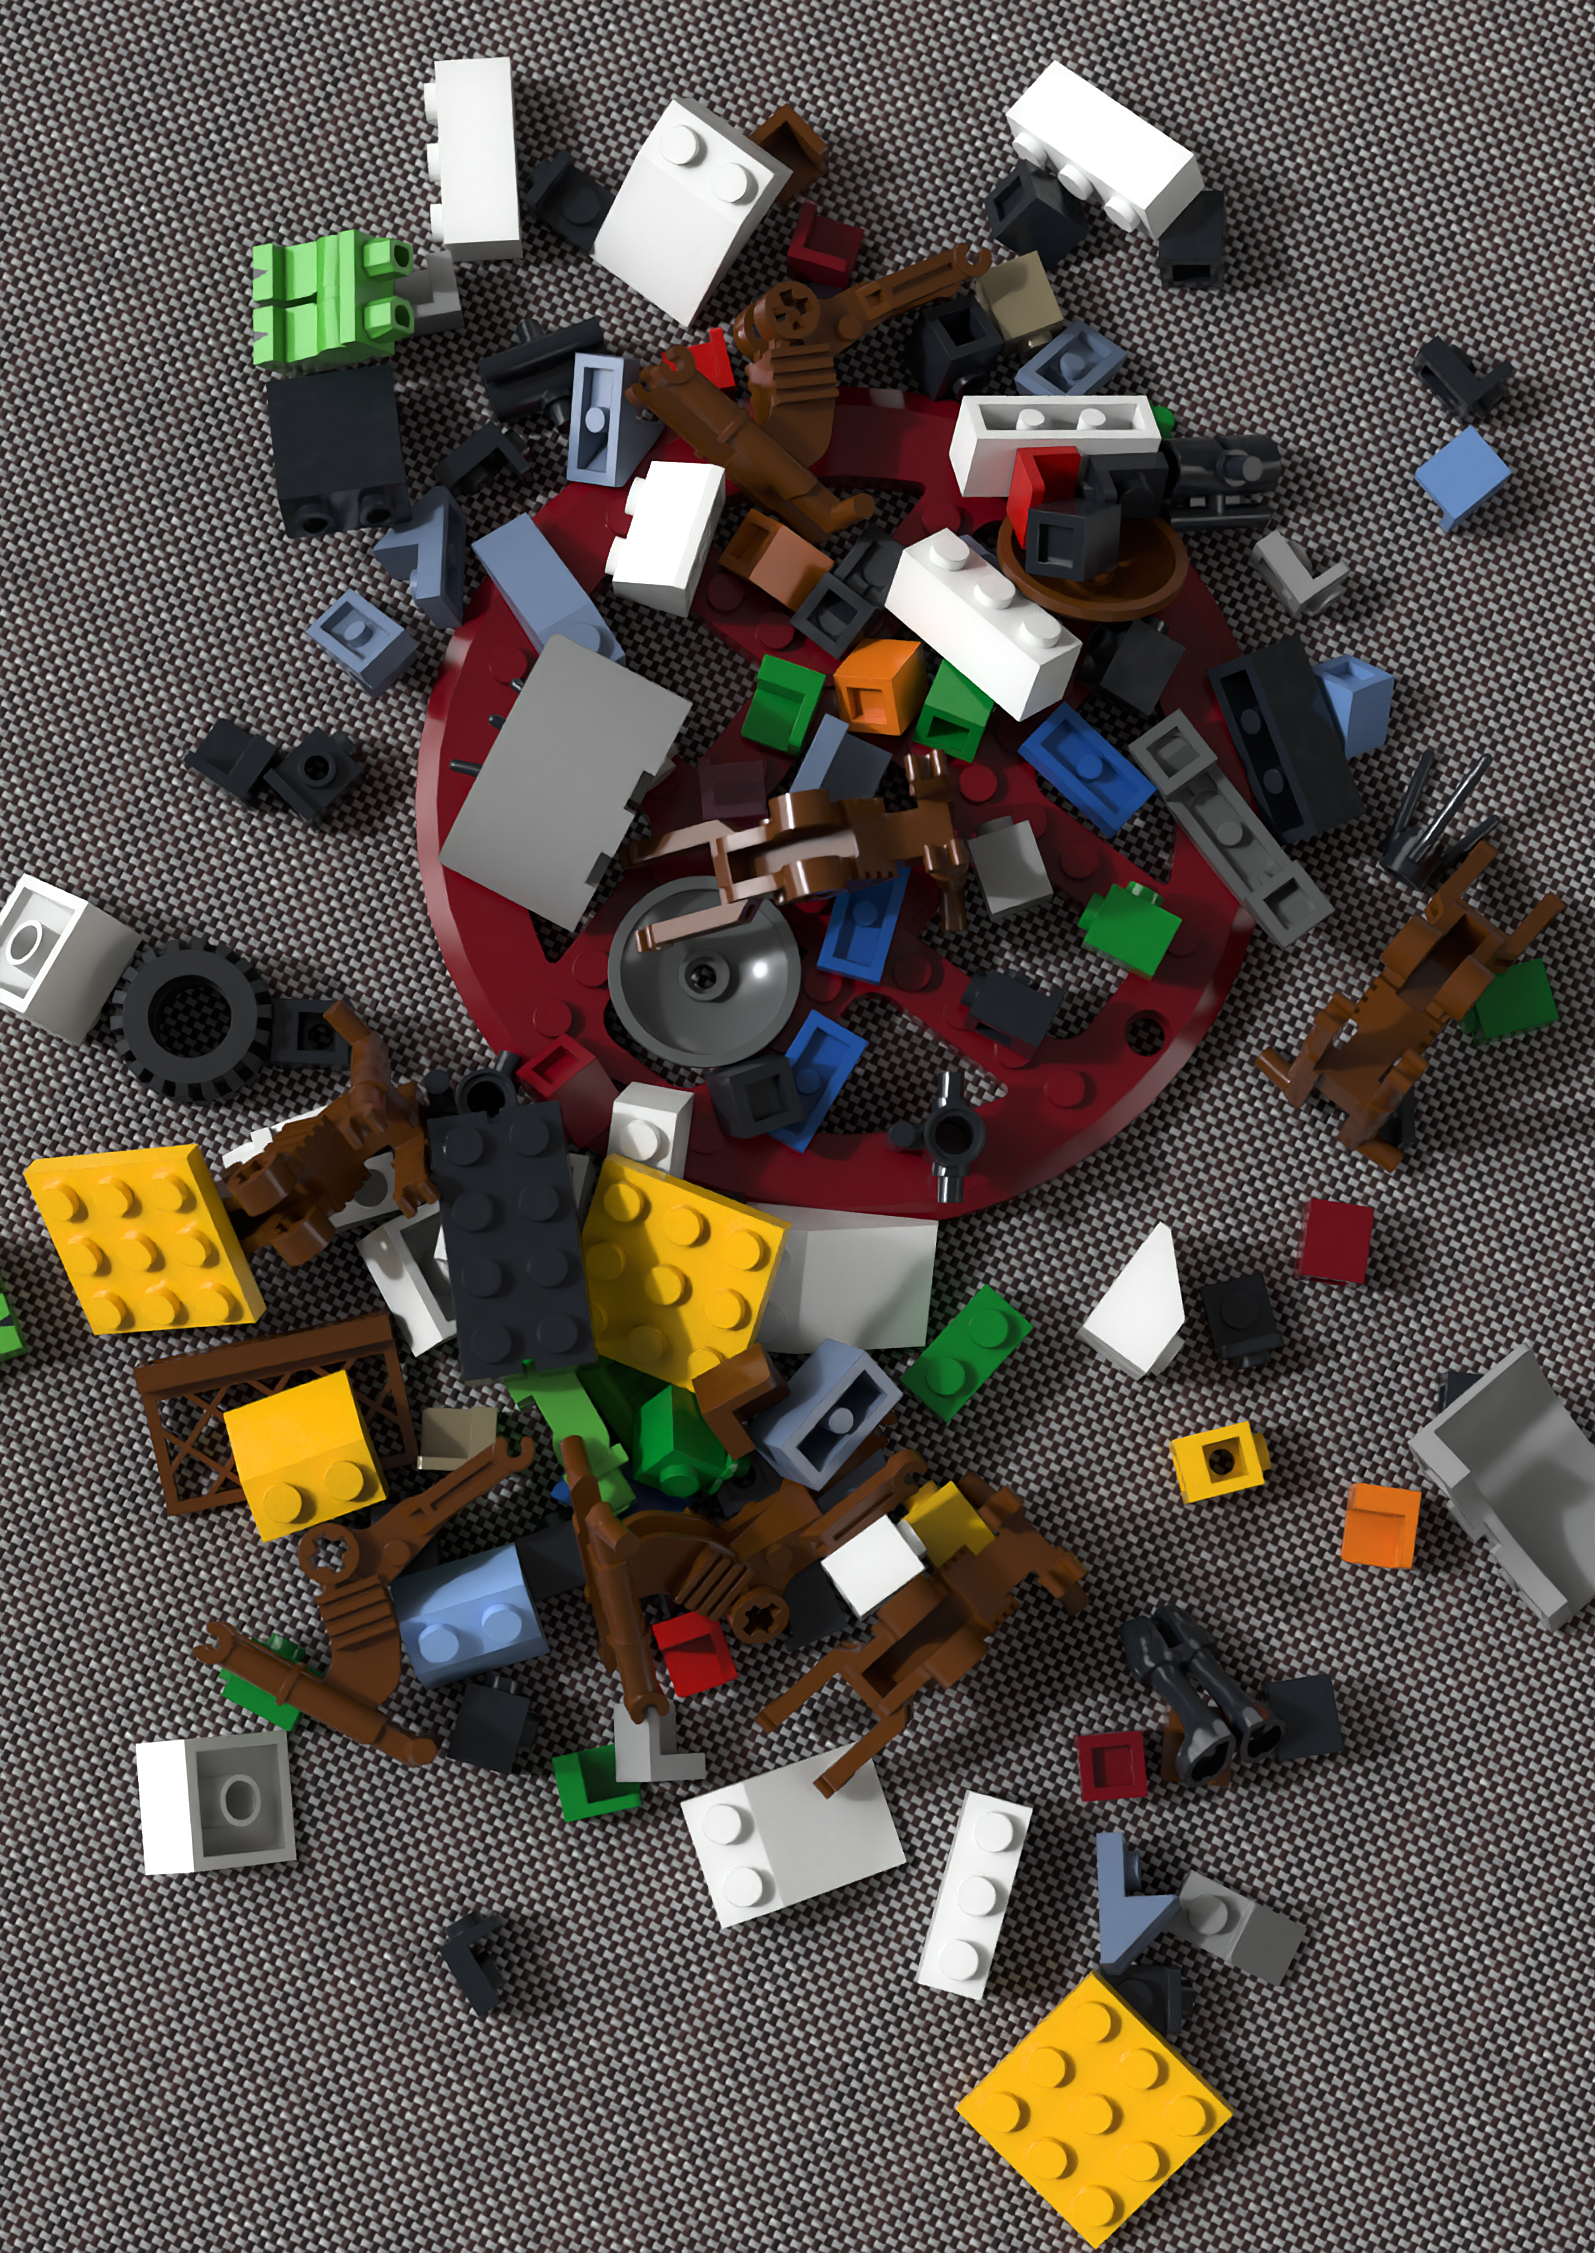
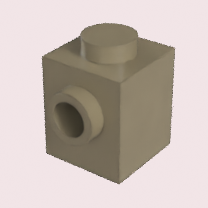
(1020, 305)

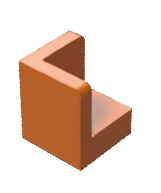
(775, 559)
(882, 686)
(1380, 1526)

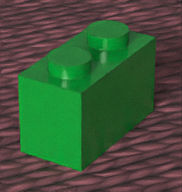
(965, 1355)

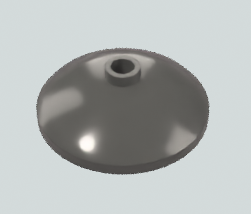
(715, 1026)

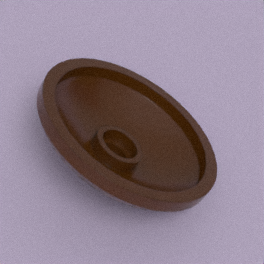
(1146, 579)

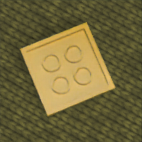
(145, 1240)
(675, 1271)
(1095, 2109)

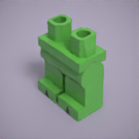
(329, 302)
(572, 1413)

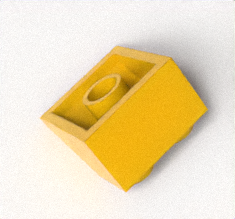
(305, 1456)

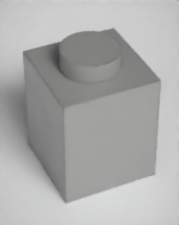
(1008, 867)

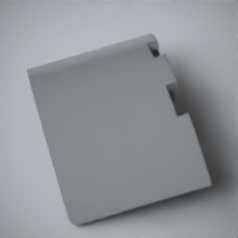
(560, 779)
(1522, 1481)

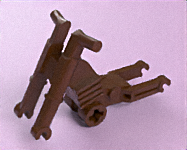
(792, 388)
(816, 853)
(1431, 976)
(318, 1161)
(714, 1564)
(363, 1615)
(936, 1626)

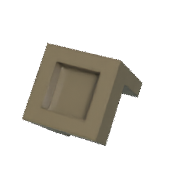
(455, 1436)

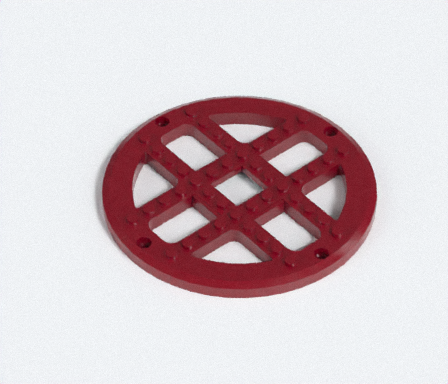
(1054, 1106)

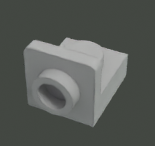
(1287, 574)

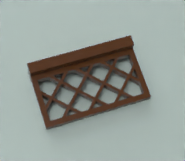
(258, 1359)

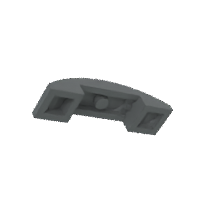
(1228, 831)

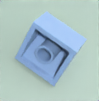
(468, 1617)

